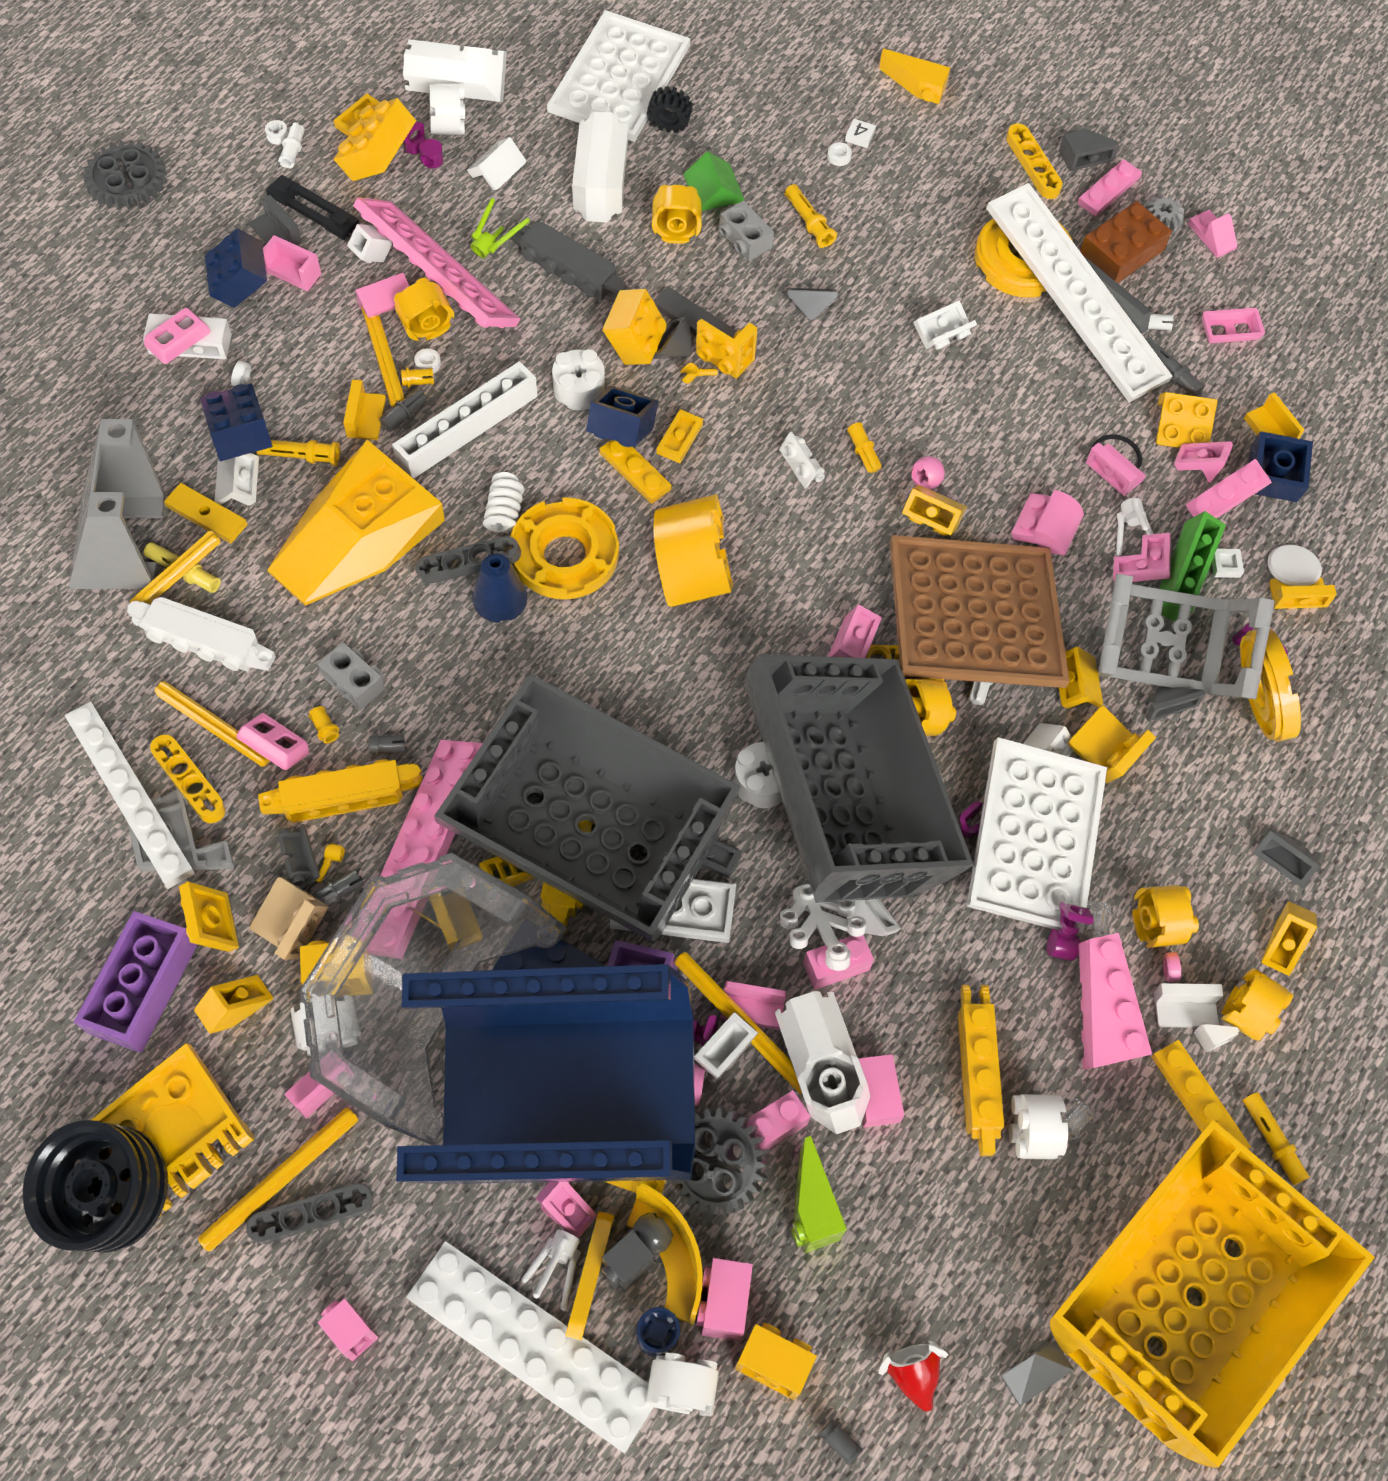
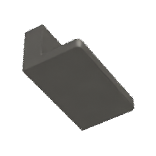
(275, 222)

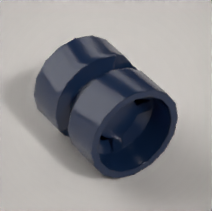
(658, 1332)

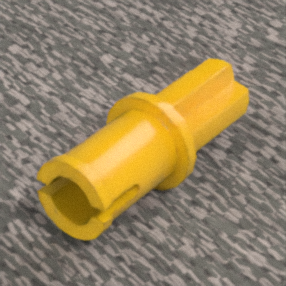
(864, 447)

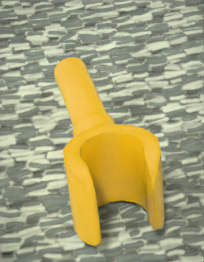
(692, 372)
(332, 853)

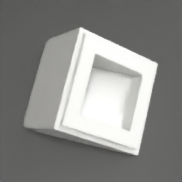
(1215, 1035)

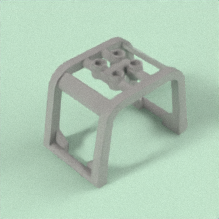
(1248, 680)

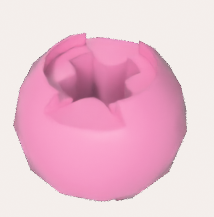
(928, 472)

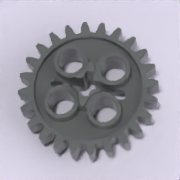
(106, 180)
(711, 1188)

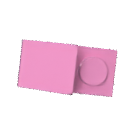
(1215, 232)
(1203, 456)
(566, 1207)

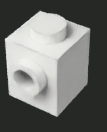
(369, 244)

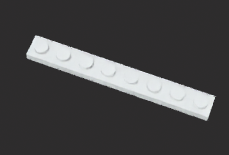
(130, 795)

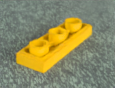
(195, 507)

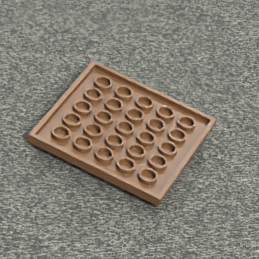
(977, 612)

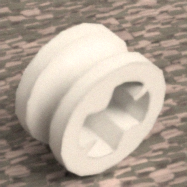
(276, 125)

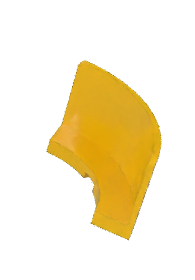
(690, 551)
(680, 1259)

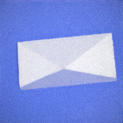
(877, 917)
(725, 1046)

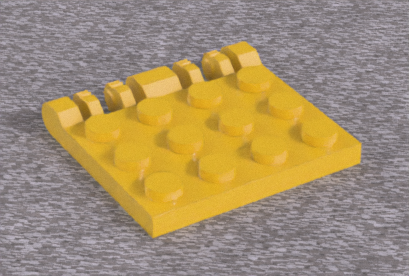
(183, 1115)

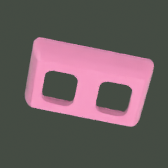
(1228, 319)
(182, 338)
(266, 742)

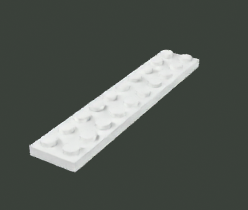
(1079, 292)

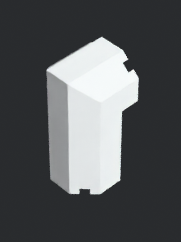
(477, 68)
(600, 167)
(824, 1061)

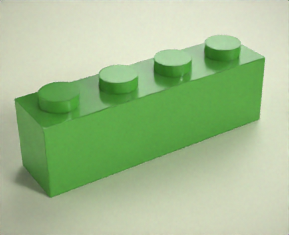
(1192, 558)

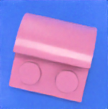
(1049, 521)

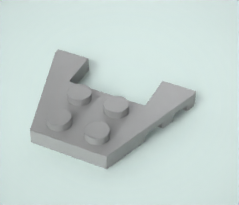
(176, 818)

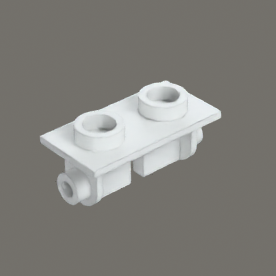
(798, 457)

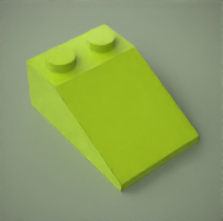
(816, 1212)

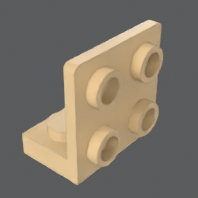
(288, 918)

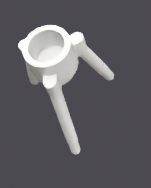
(1133, 515)
(560, 1249)

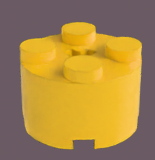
(676, 213)
(423, 310)
(932, 704)
(1164, 915)
(1256, 1005)

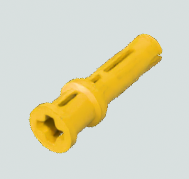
(815, 222)
(311, 451)

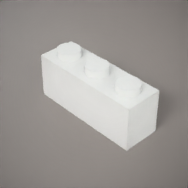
(213, 345)

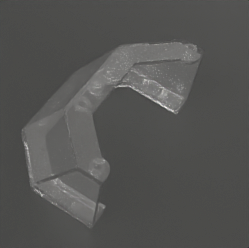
(410, 922)

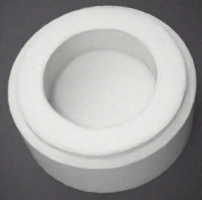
(839, 154)
(427, 359)
(240, 373)

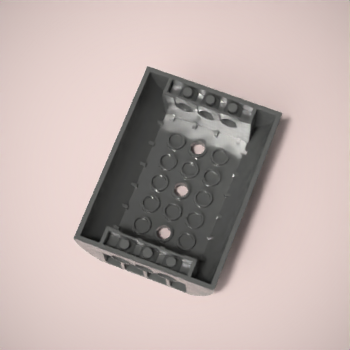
(874, 761)
(596, 773)

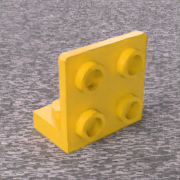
(726, 353)
(1185, 419)
(1109, 743)

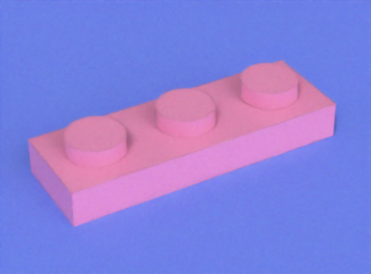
(1109, 188)
(1230, 491)

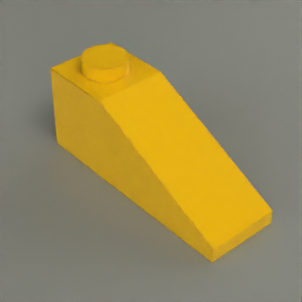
(918, 76)

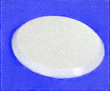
(1294, 565)

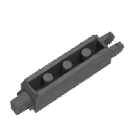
(569, 261)

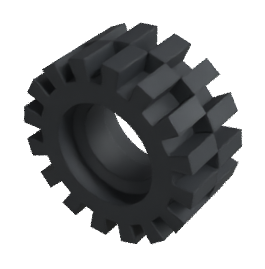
(673, 100)

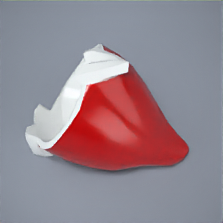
(915, 1371)

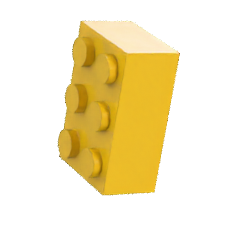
(374, 139)

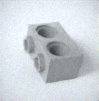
(746, 231)
(347, 679)

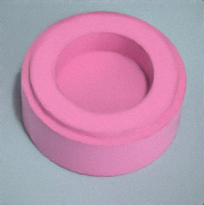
(1172, 967)

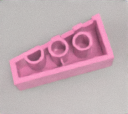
(1109, 1005)

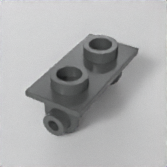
(302, 864)

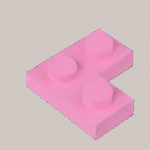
(1151, 564)

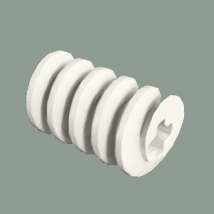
(503, 502)

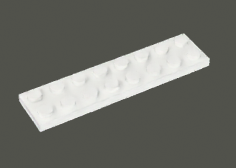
(533, 1346)

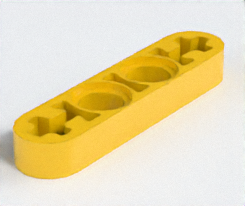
(1039, 159)
(187, 778)
(589, 1275)

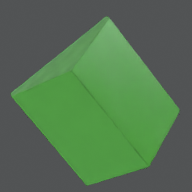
(713, 182)

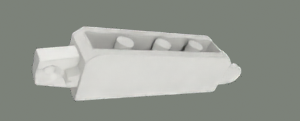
(201, 633)

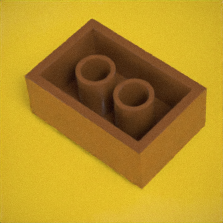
(1126, 241)

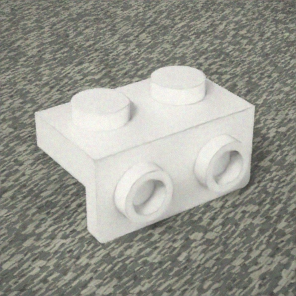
(943, 325)

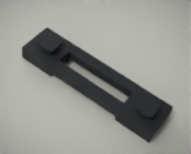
(339, 223)

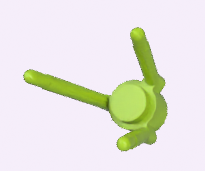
(485, 243)

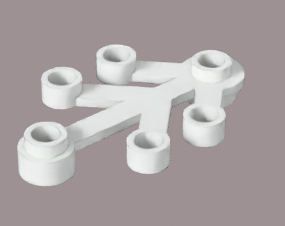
(837, 953)

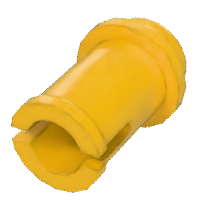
(415, 377)
(326, 729)

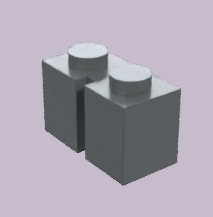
(626, 1262)

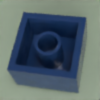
(235, 268)
(622, 416)
(1285, 463)

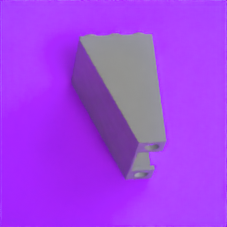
(116, 487)

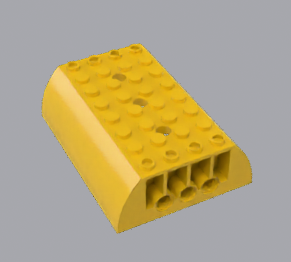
(1254, 1310)

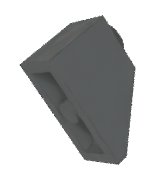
(1087, 149)

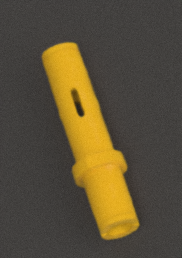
(1276, 1139)

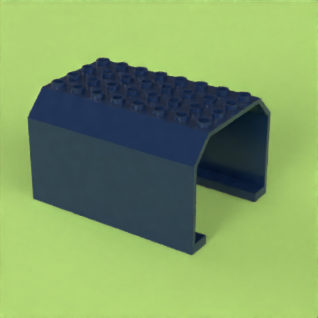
(560, 1076)

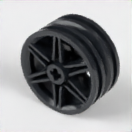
(95, 1187)

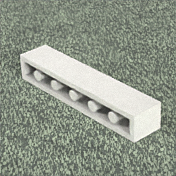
(465, 420)

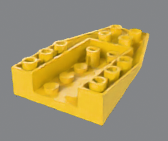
(355, 527)

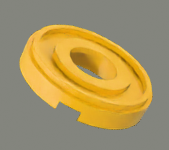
(1002, 267)
(566, 519)
(1275, 706)

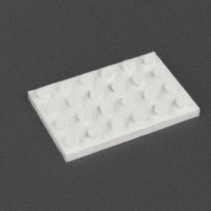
(619, 71)
(1036, 834)

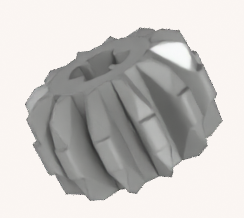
(1166, 211)

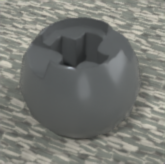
(653, 1232)

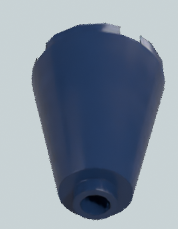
(498, 590)

